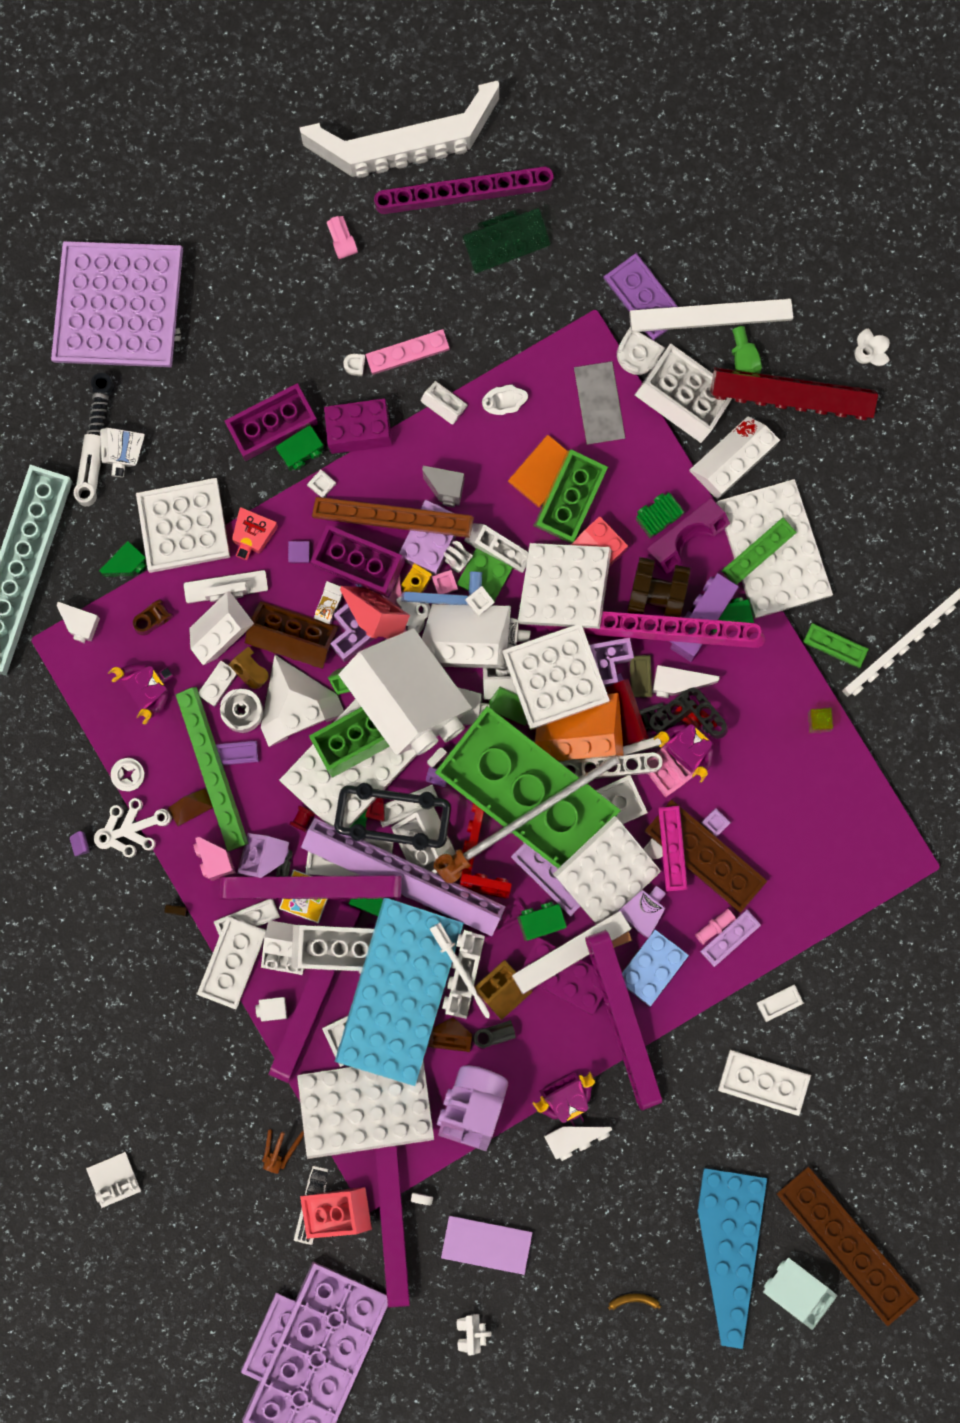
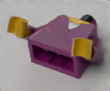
(145, 687)
(688, 747)
(566, 1098)

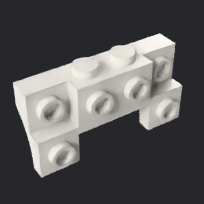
(469, 955)

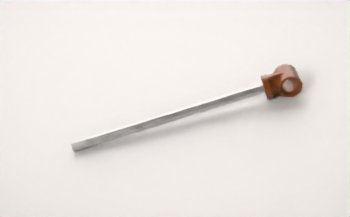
(451, 867)

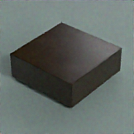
(176, 910)

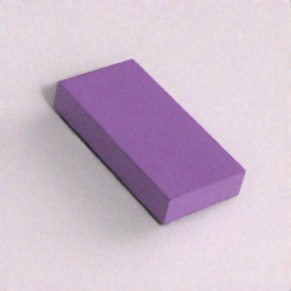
(238, 752)

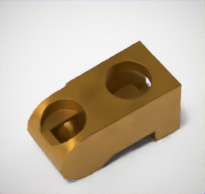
(248, 669)

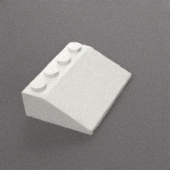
(682, 393)
(467, 640)

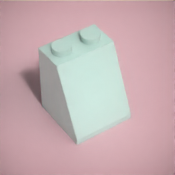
(799, 1293)

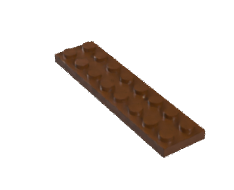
(847, 1246)

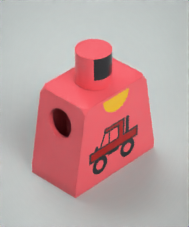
(252, 533)

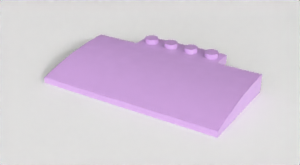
(312, 1349)

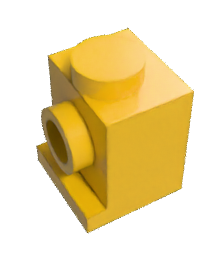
(419, 573)

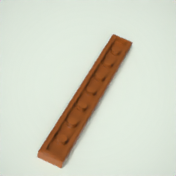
(393, 517)

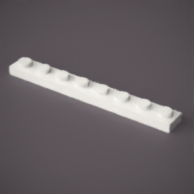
(902, 645)

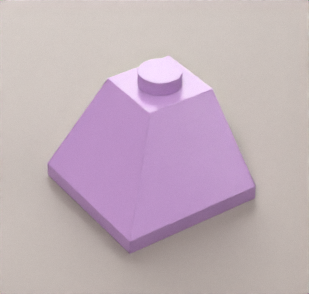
(262, 855)

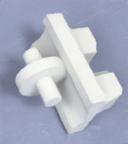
(475, 1334)

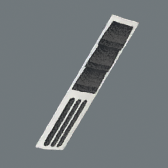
(315, 1185)

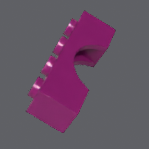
(707, 520)

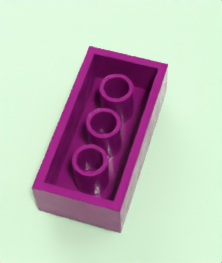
(270, 422)
(358, 561)
(574, 984)

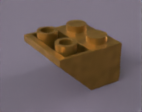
(501, 990)

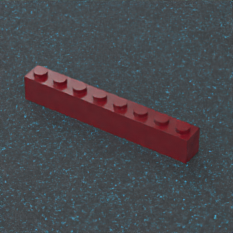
(794, 393)

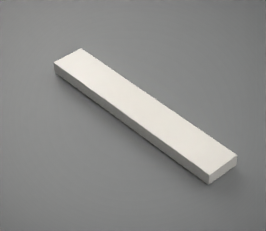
(567, 954)

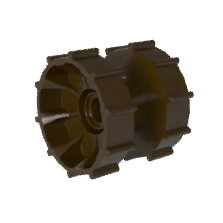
(658, 591)

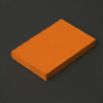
(539, 471)

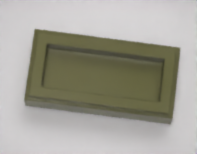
(641, 676)

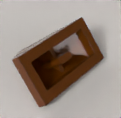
(190, 807)
(450, 1036)

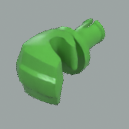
(745, 353)

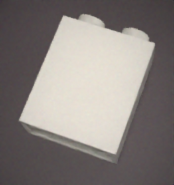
(406, 693)

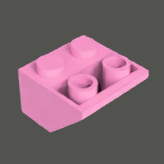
(216, 861)

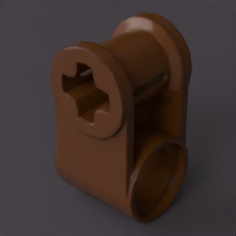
(153, 617)

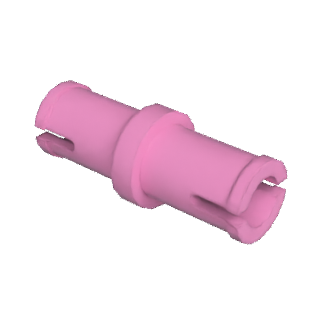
(715, 926)

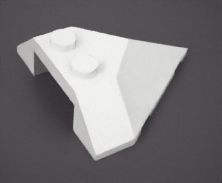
(295, 703)

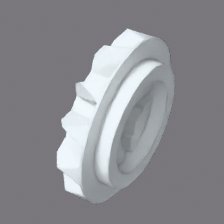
(117, 774)

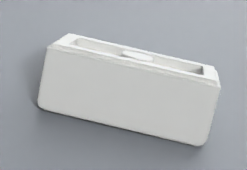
(443, 402)

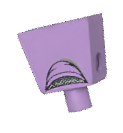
(644, 911)

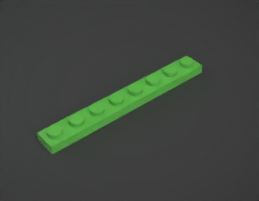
(212, 769)

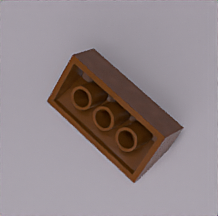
(291, 634)

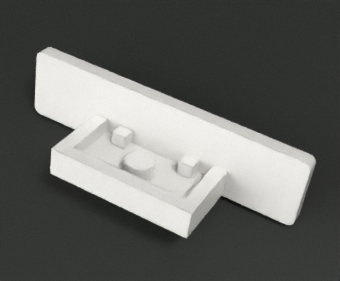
(215, 588)

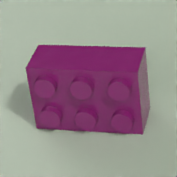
(357, 426)

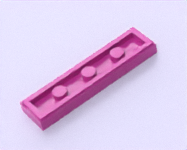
(672, 848)

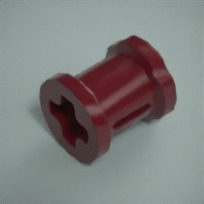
(302, 818)

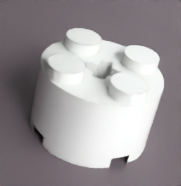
(229, 710)

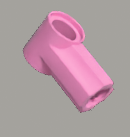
(343, 242)

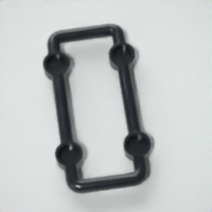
(366, 792)

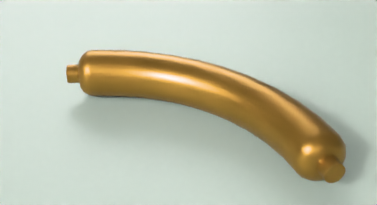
(634, 1298)

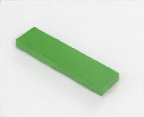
(759, 551)

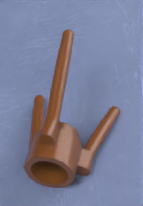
(273, 1161)

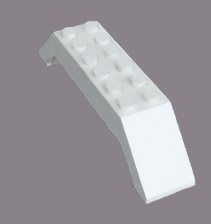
(406, 144)

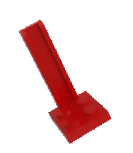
(480, 882)

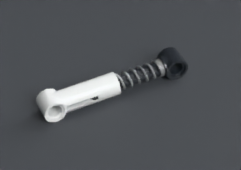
(92, 443)

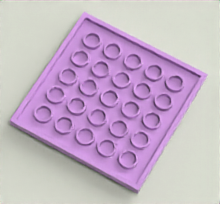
(117, 304)

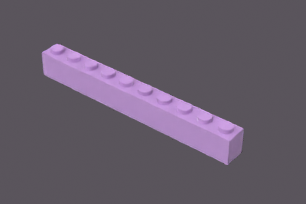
(417, 882)

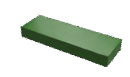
(835, 645)

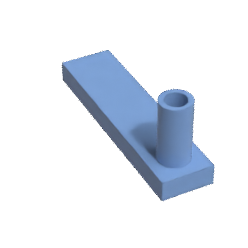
(474, 583)

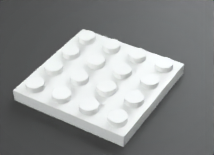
(183, 525)
(564, 585)
(555, 676)
(607, 871)

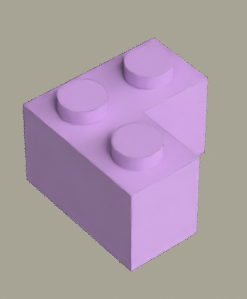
(352, 639)
(609, 654)

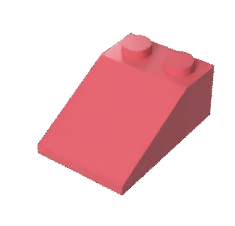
(602, 535)
(374, 612)
(336, 1213)

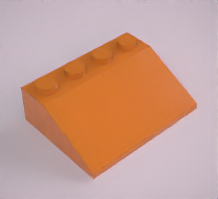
(585, 734)

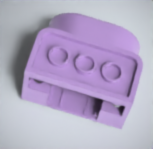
(473, 1107)

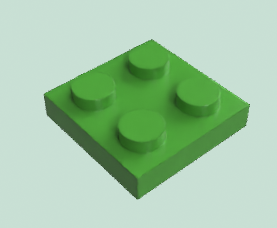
(493, 573)

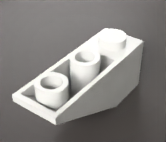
(569, 1138)

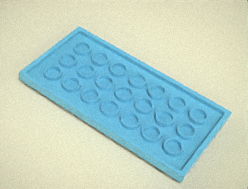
(397, 993)

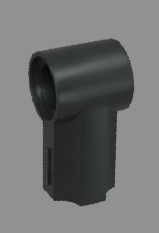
(497, 1034)

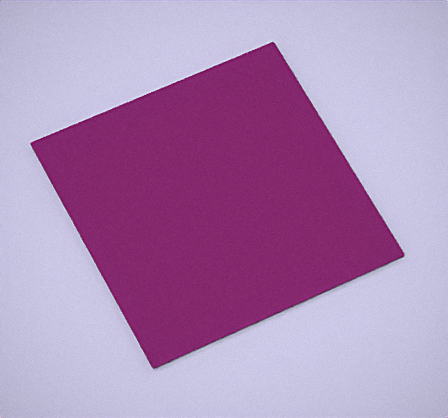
(799, 803)

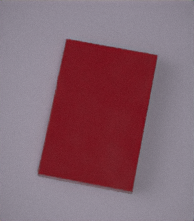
(631, 721)

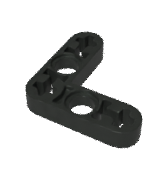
(689, 706)

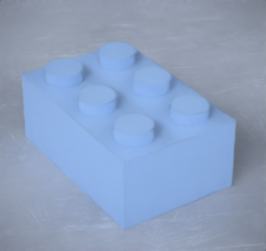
(653, 967)

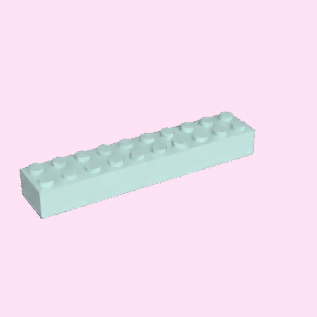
(26, 551)

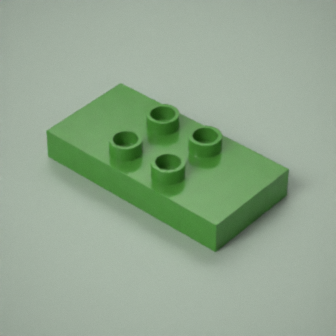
(512, 775)

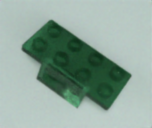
(506, 238)

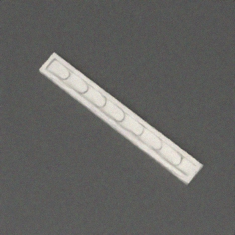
(711, 315)

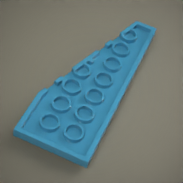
(730, 1228)

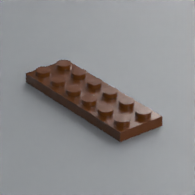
(714, 862)

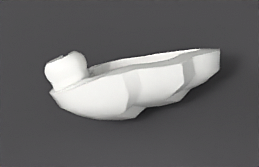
(504, 400)

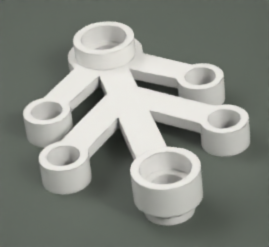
(128, 829)

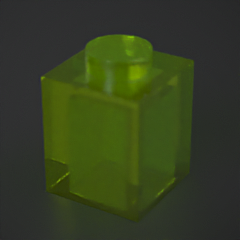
(820, 720)

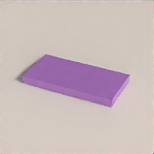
(639, 289)

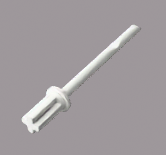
(446, 945)

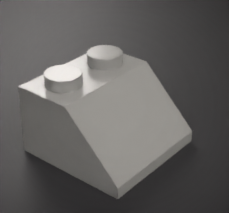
(444, 484)

